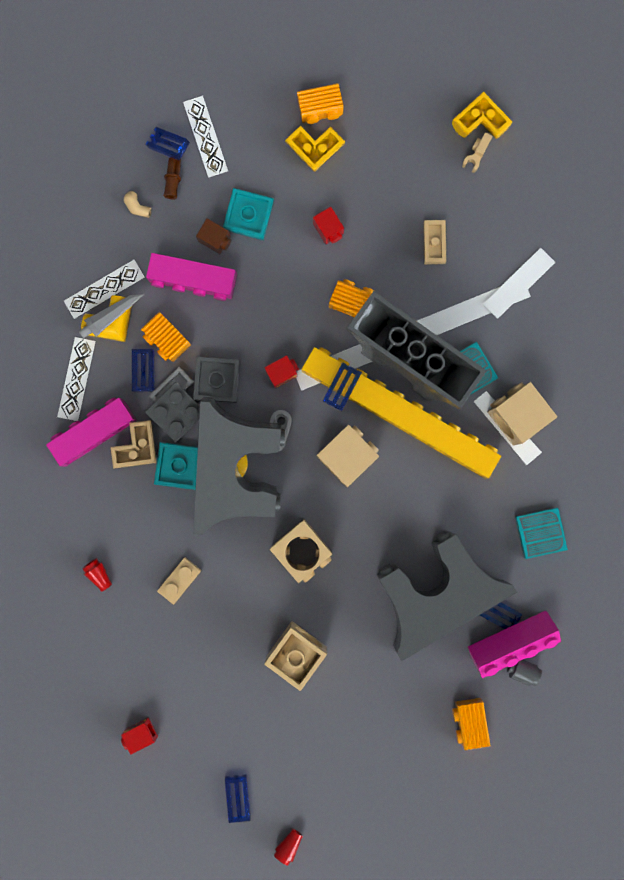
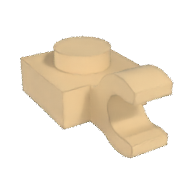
(479, 148)

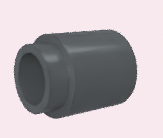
(525, 673)

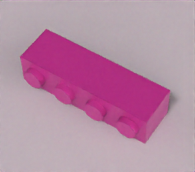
(191, 276)
(90, 432)
(514, 644)

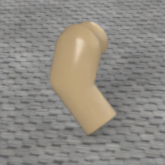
(134, 207)

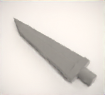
(104, 318)

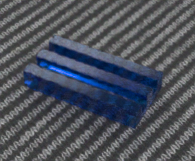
(157, 138)
(143, 352)
(351, 370)
(514, 621)
(236, 780)

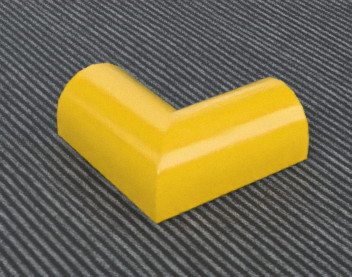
(482, 112)
(316, 151)
(116, 330)

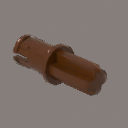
(172, 179)

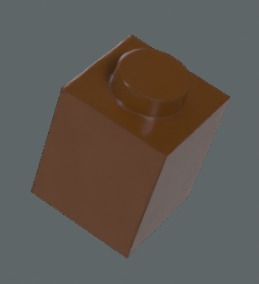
(214, 236)

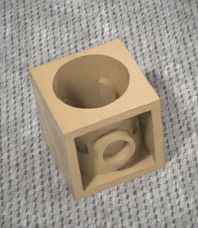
(521, 413)
(348, 455)
(282, 551)
(296, 656)

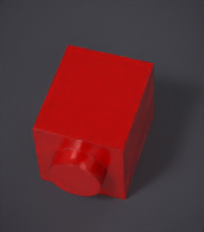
(328, 226)
(282, 371)
(138, 736)

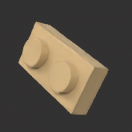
(434, 241)
(179, 580)

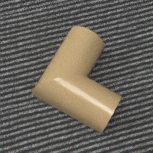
(140, 451)

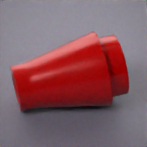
(97, 575)
(288, 847)

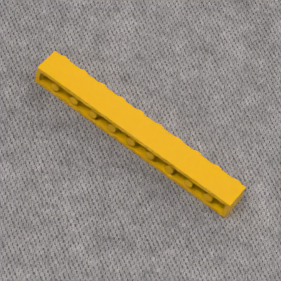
(405, 415)

